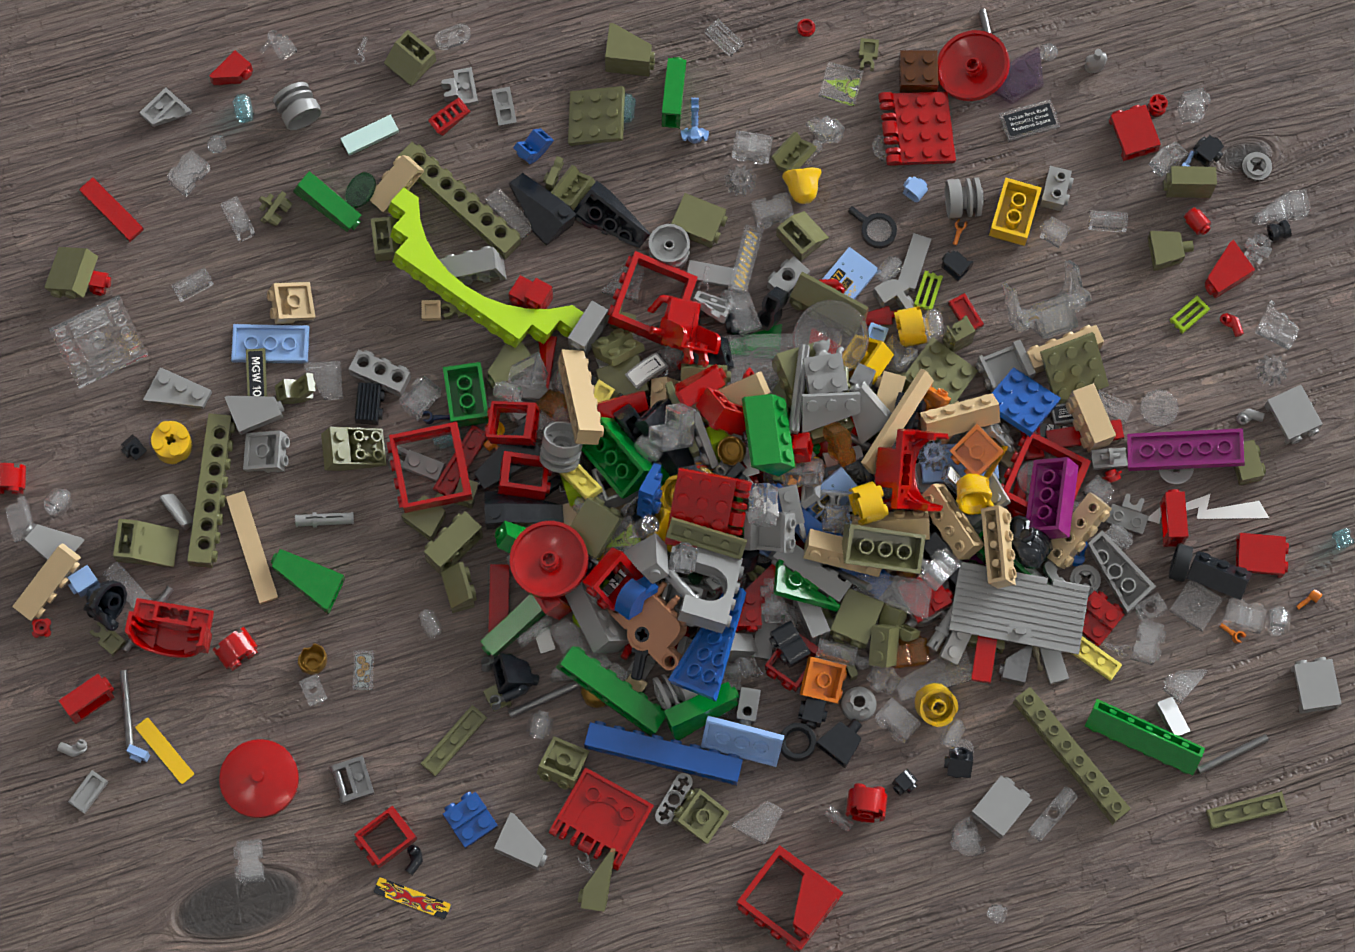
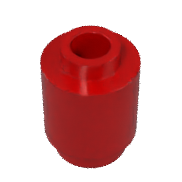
(1197, 221)

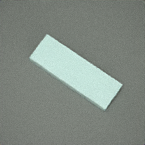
(369, 135)

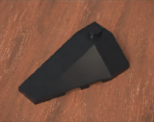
(544, 210)
(606, 213)
(518, 510)

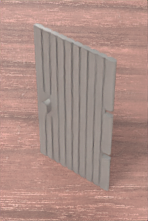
(1020, 613)

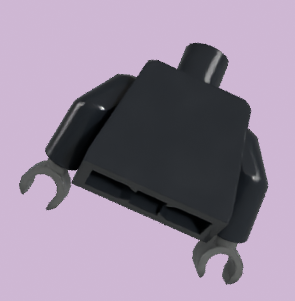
(511, 677)

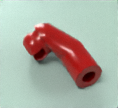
(834, 283)

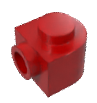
(99, 282)

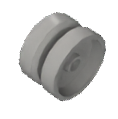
(670, 245)

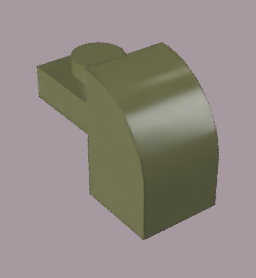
(296, 391)
(896, 617)

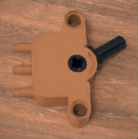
(662, 631)

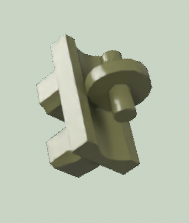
(270, 215)

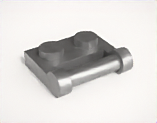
(358, 779)

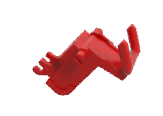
(681, 329)

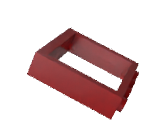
(630, 324)
(422, 434)
(1048, 446)
(760, 919)

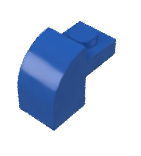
(533, 146)
(632, 597)

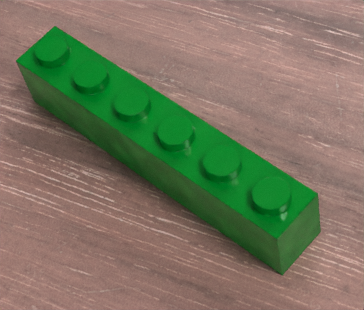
(611, 690)
(1145, 737)

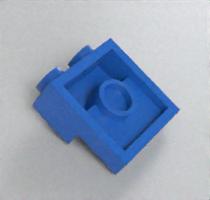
(650, 492)
(469, 819)

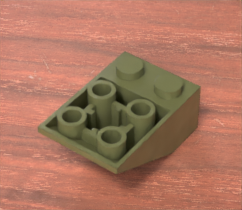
(353, 448)
(145, 543)

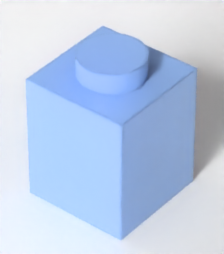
(82, 581)

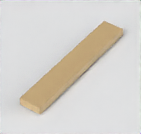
(898, 418)
(252, 547)

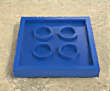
(1024, 401)

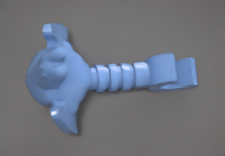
(694, 134)

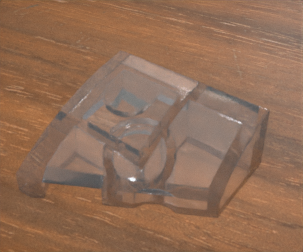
(1277, 327)

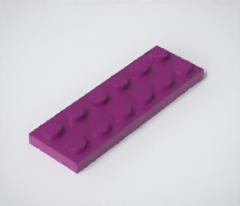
(1185, 449)

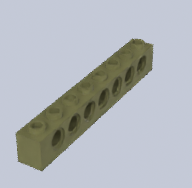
(504, 246)
(215, 424)
(1071, 755)

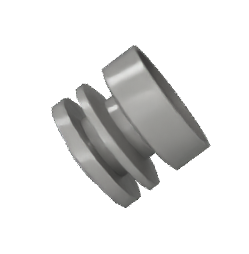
(297, 106)
(964, 197)
(559, 448)
(670, 694)

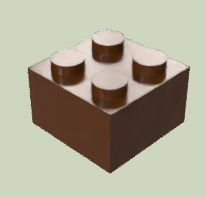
(918, 71)

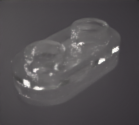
(451, 35)

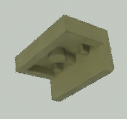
(793, 153)
(573, 187)

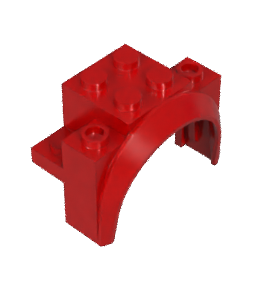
(897, 469)
(172, 628)

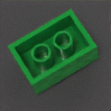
(466, 394)

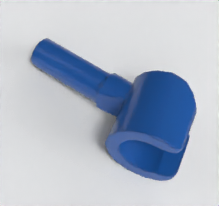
(1079, 559)

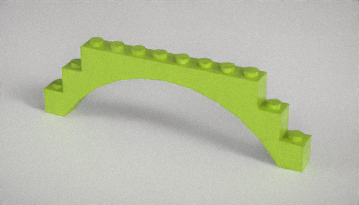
(503, 320)

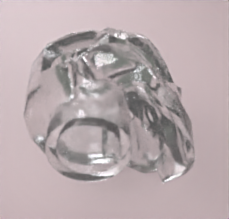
(826, 129)

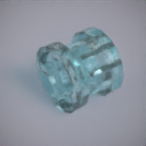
(1343, 538)

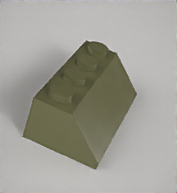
(811, 291)
(883, 548)

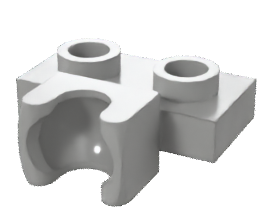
(462, 87)
(1128, 515)

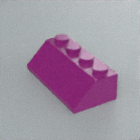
(1052, 496)

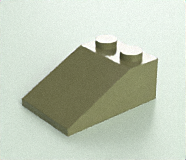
(596, 890)

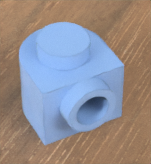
(915, 188)

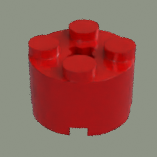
(12, 478)
(236, 648)
(866, 803)

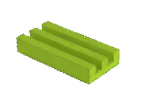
(933, 276)
(1179, 324)

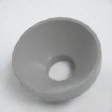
(859, 713)

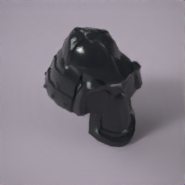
(1029, 544)
(106, 603)

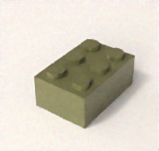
(453, 542)

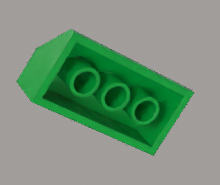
(768, 434)
(618, 459)

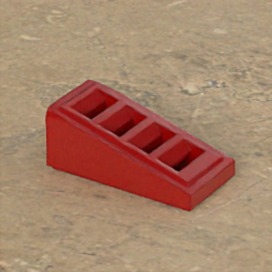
(439, 116)

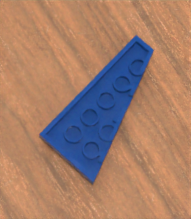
(707, 656)

